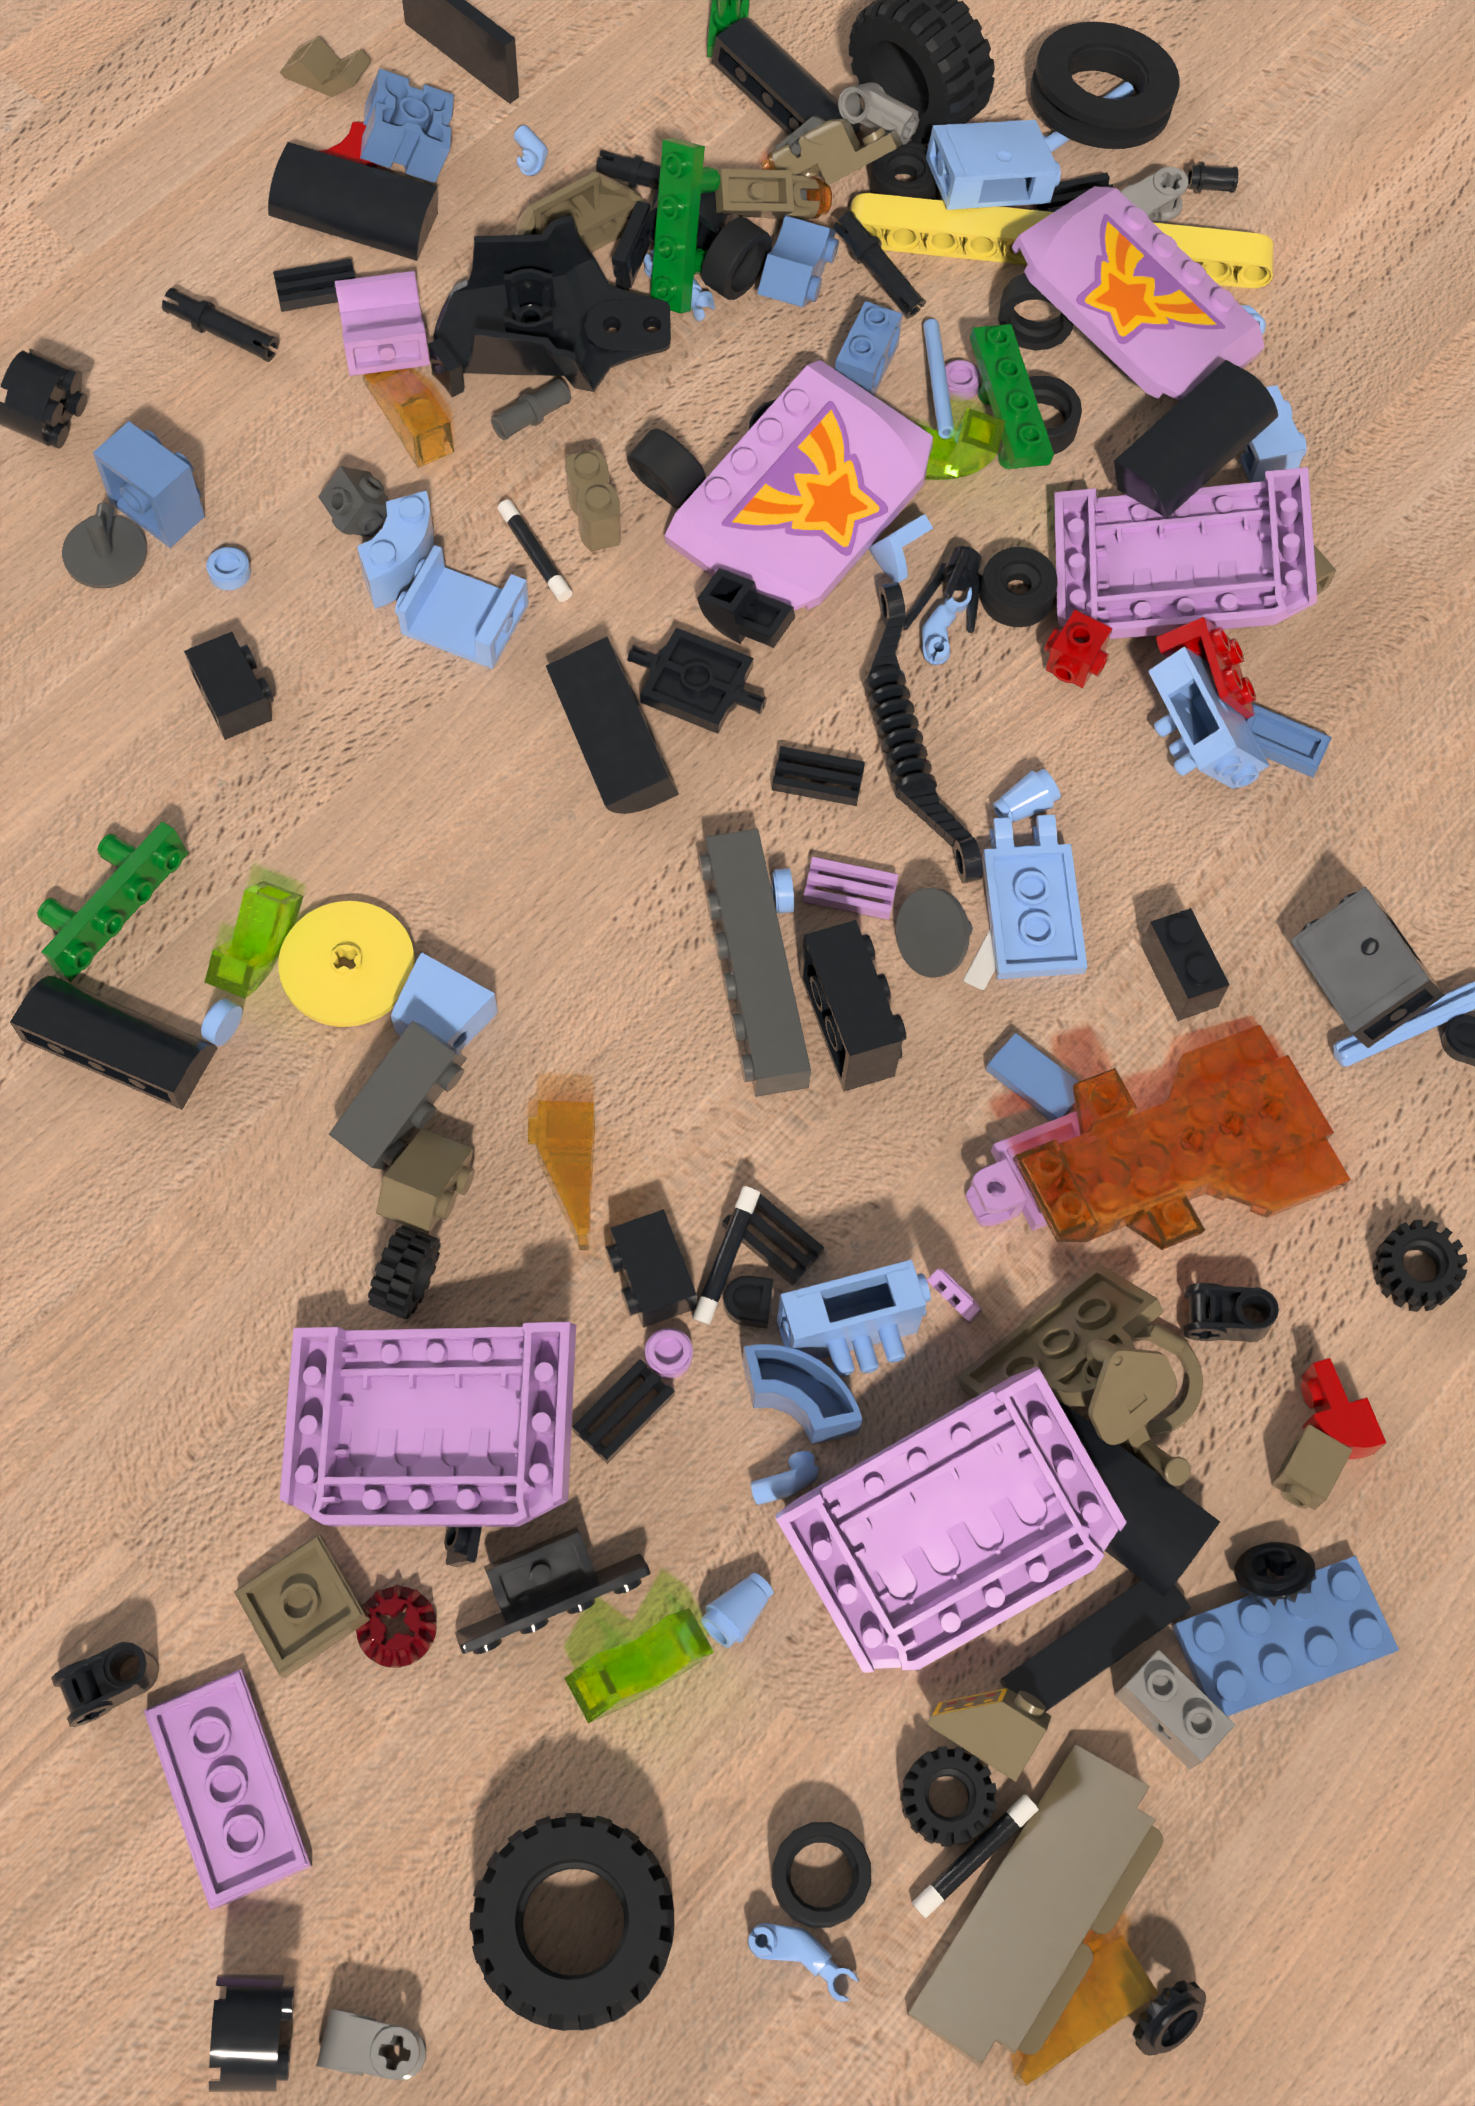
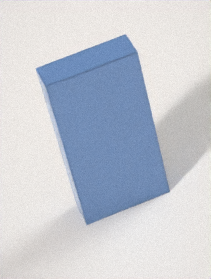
(1288, 741)
(1034, 1077)

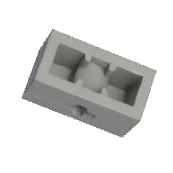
(1175, 1710)

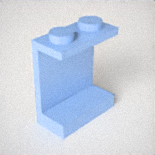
(460, 611)

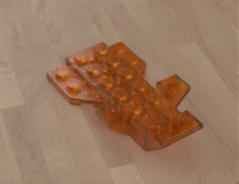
(1143, 1177)

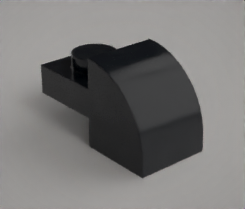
(741, 612)

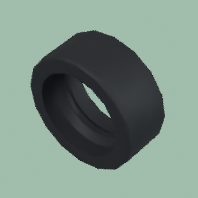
(736, 258)
(1030, 333)
(1064, 399)
(861, 1874)

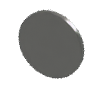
(104, 550)
(933, 932)

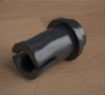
(1212, 178)

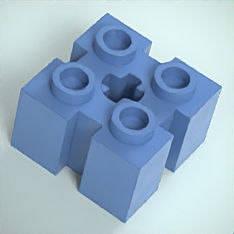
(407, 126)

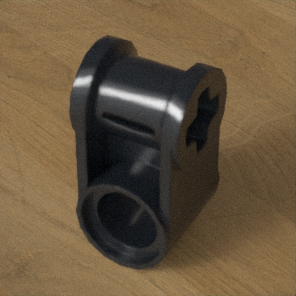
(1218, 1312)
(95, 1684)

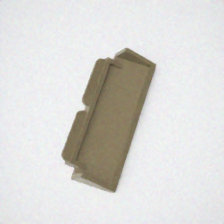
(1025, 1935)

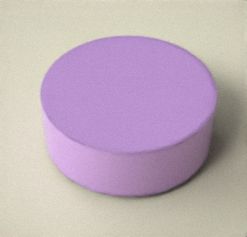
(962, 380)
(669, 1353)

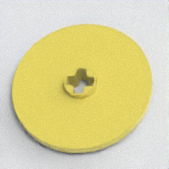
(334, 993)

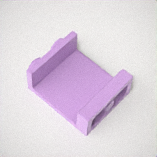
(382, 323)

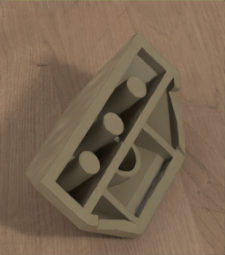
(596, 204)

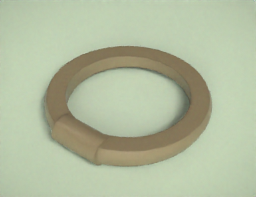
(1178, 1346)

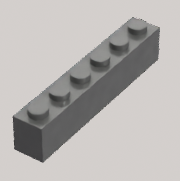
(756, 963)

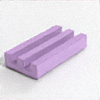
(852, 881)
(954, 1295)

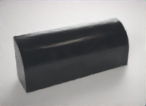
(772, 77)
(352, 201)
(1195, 439)
(611, 729)
(112, 1040)
(1162, 1523)

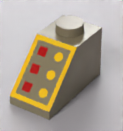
(994, 1727)

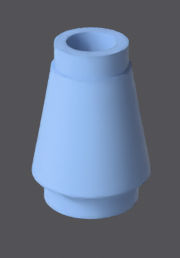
(1028, 797)
(736, 1610)

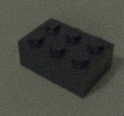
(851, 1005)

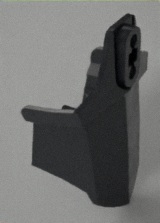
(547, 311)

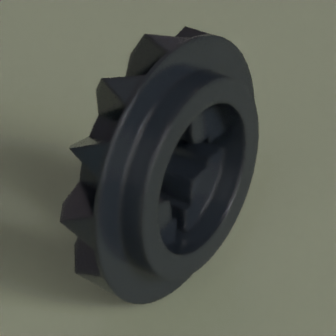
(1283, 1560)
(1170, 2018)

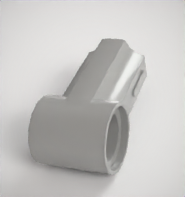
(879, 110)

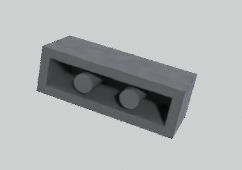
(399, 1096)

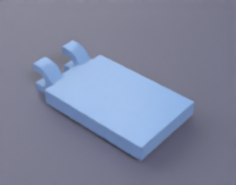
(1033, 903)

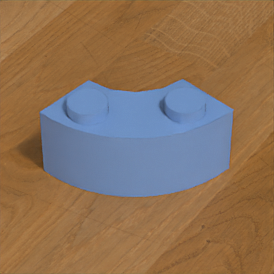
(797, 262)
(802, 1388)

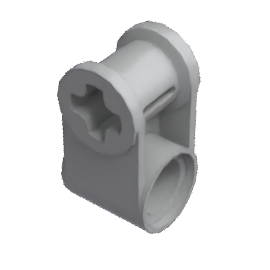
(1159, 194)
(361, 2044)

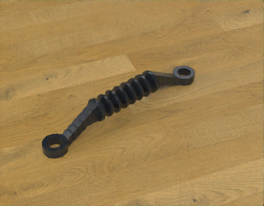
(904, 741)

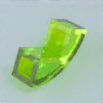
(968, 450)
(260, 930)
(638, 1667)

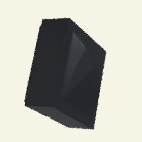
(446, 367)

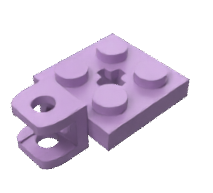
(1001, 1184)

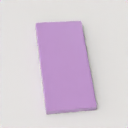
(227, 1789)

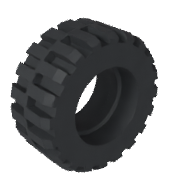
(926, 58)
(499, 1910)

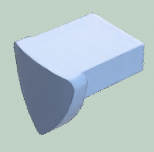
(889, 550)

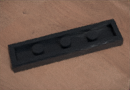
(1096, 1643)

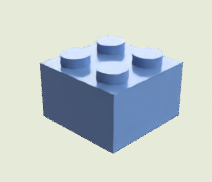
(149, 483)

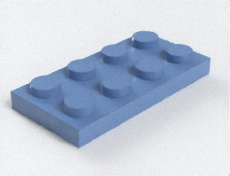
(1265, 1651)

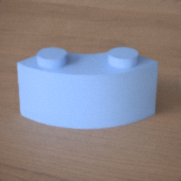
(395, 551)

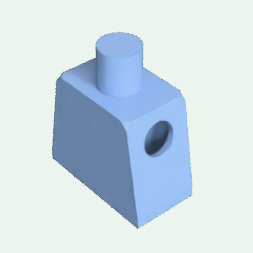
(443, 1003)

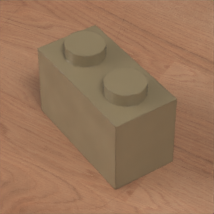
(425, 1181)

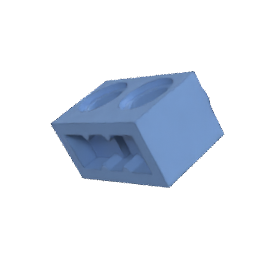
(870, 346)

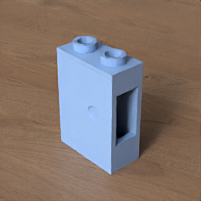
(992, 164)
(1211, 730)
(855, 1316)

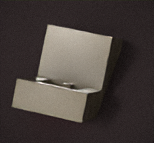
(321, 70)

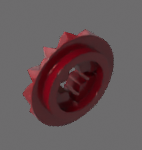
(401, 1649)

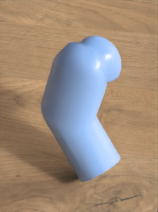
(788, 1483)

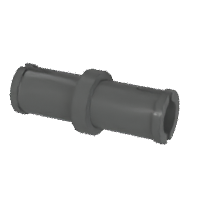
(530, 409)

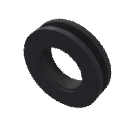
(1096, 119)

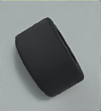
(666, 467)

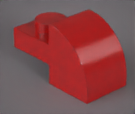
(1346, 1422)

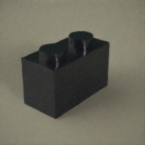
(229, 684)
(1184, 964)
(651, 1268)

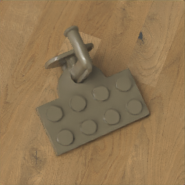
(1090, 1361)

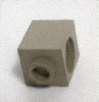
(1311, 1468)

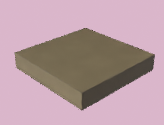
(301, 1606)

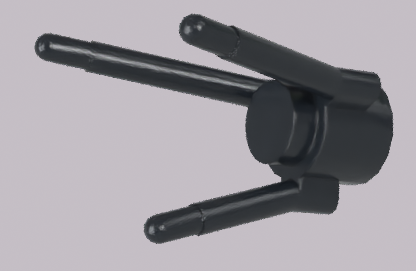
(959, 574)

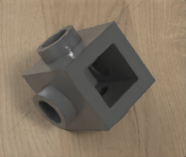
(355, 501)

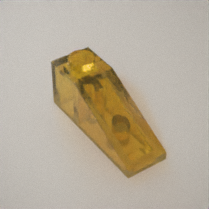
(412, 414)
(566, 1154)
(1106, 1995)

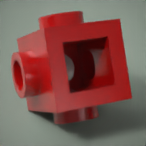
(1078, 649)

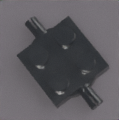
(696, 680)

